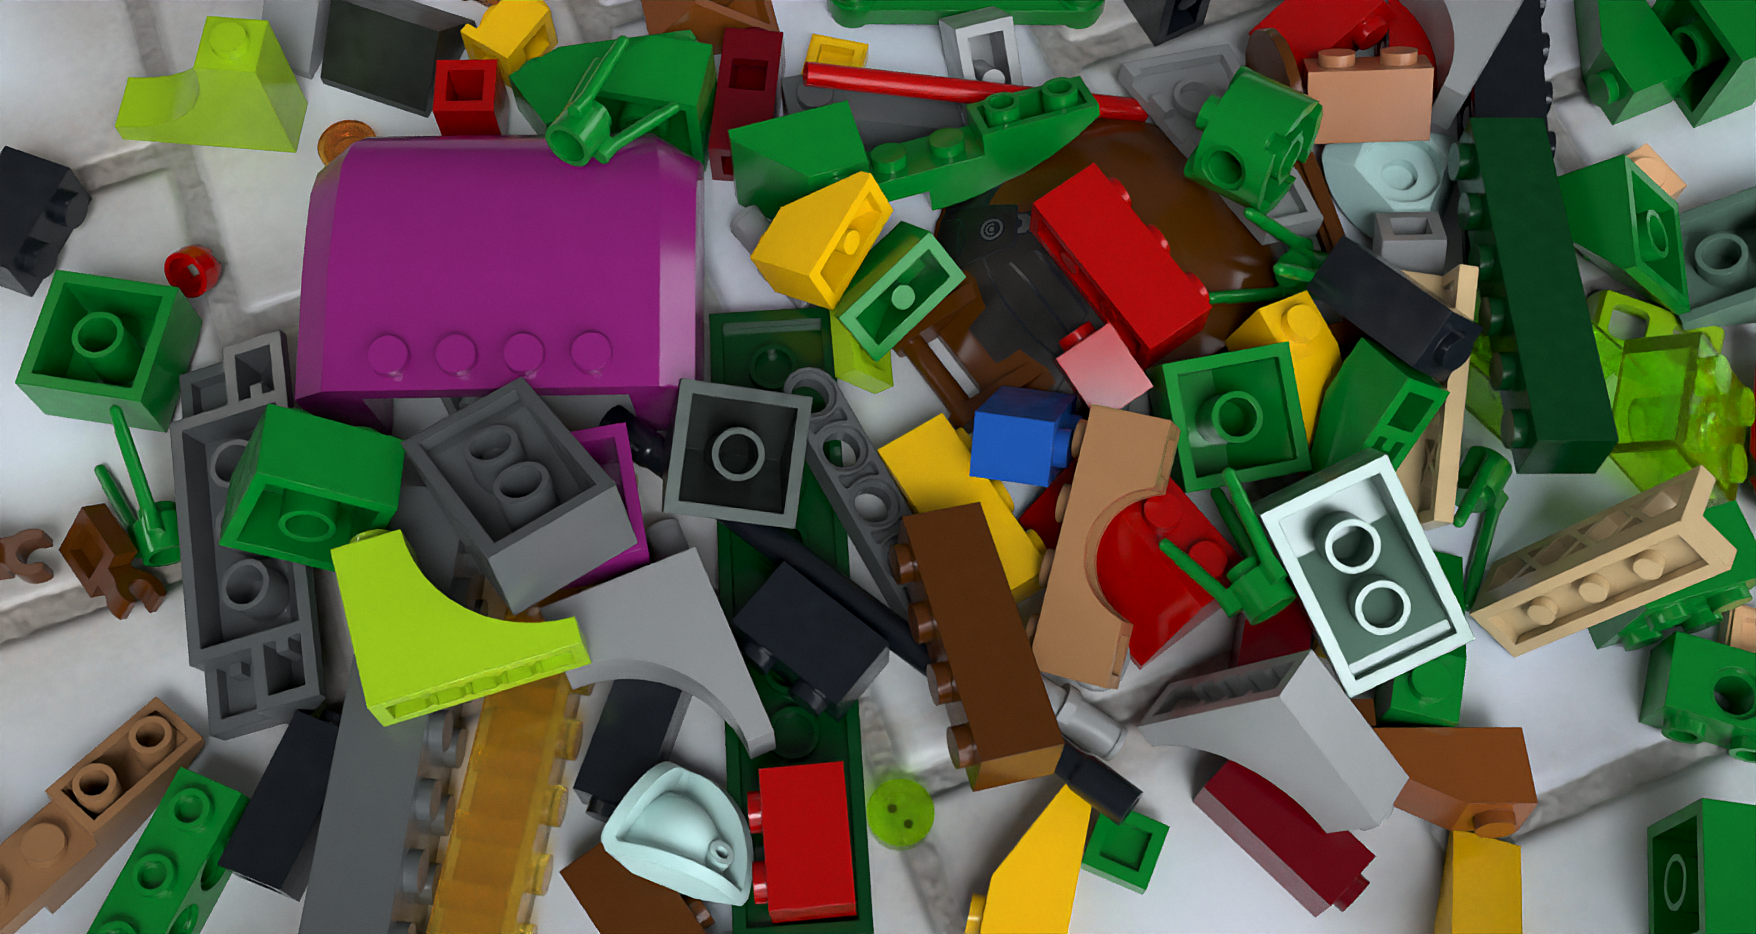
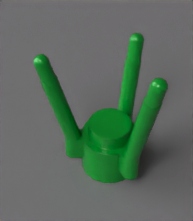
(585, 124)
(1292, 271)
(1480, 488)
(157, 526)
(1258, 581)

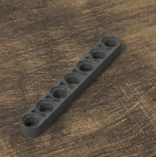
(845, 484)

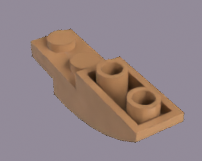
(92, 813)

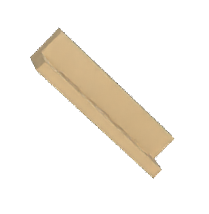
(1432, 464)
(1604, 565)

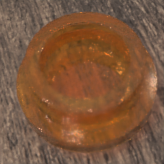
(340, 137)

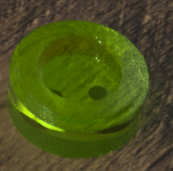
(900, 814)

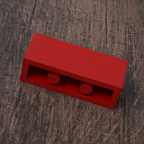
(1120, 264)

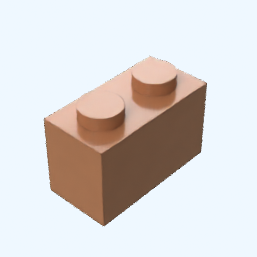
(1371, 96)

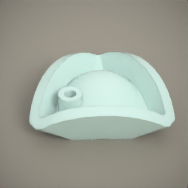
(1389, 177)
(683, 835)

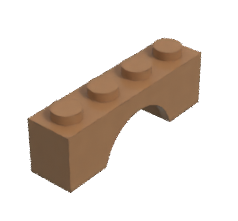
(1118, 463)

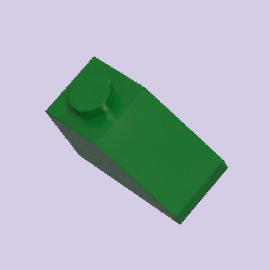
(896, 288)

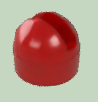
(180, 275)

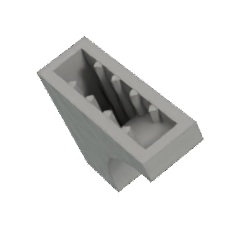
(1462, 41)
(670, 631)
(1292, 729)

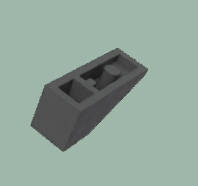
(877, 116)

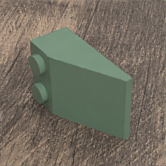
(1720, 261)
(1363, 571)

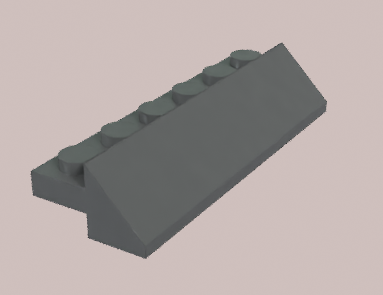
(244, 611)

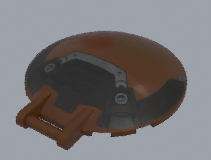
(1020, 303)

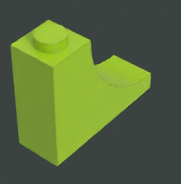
(231, 97)
(426, 650)

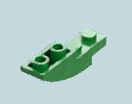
(1002, 140)

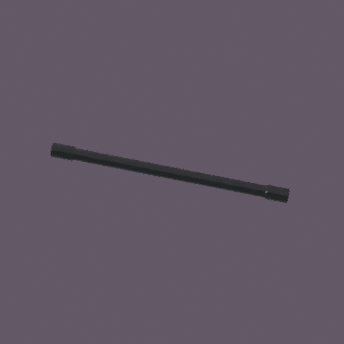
(1081, 771)

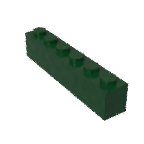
(1531, 299)

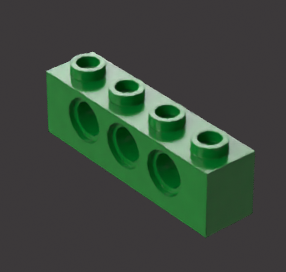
(1681, 694)
(174, 869)

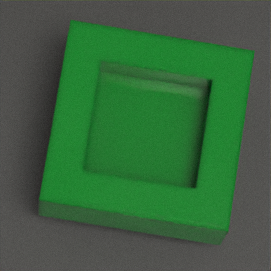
(1126, 851)

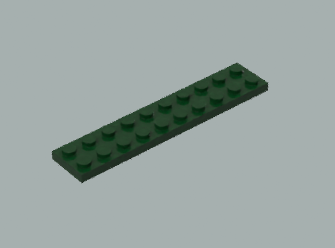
(760, 354)

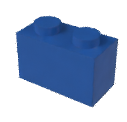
(1023, 435)

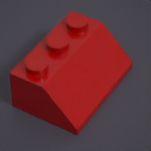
(1137, 574)

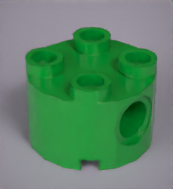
(1253, 139)

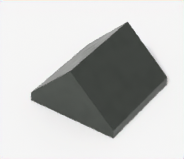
(390, 50)
(735, 453)

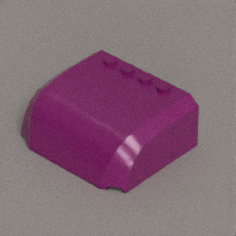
(496, 263)

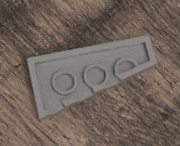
(1173, 93)

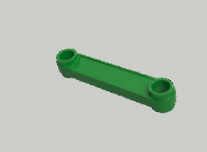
(857, 13)

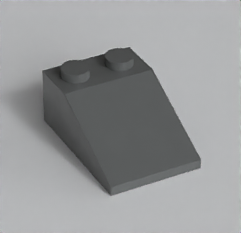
(521, 494)

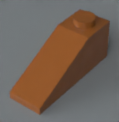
(1464, 777)

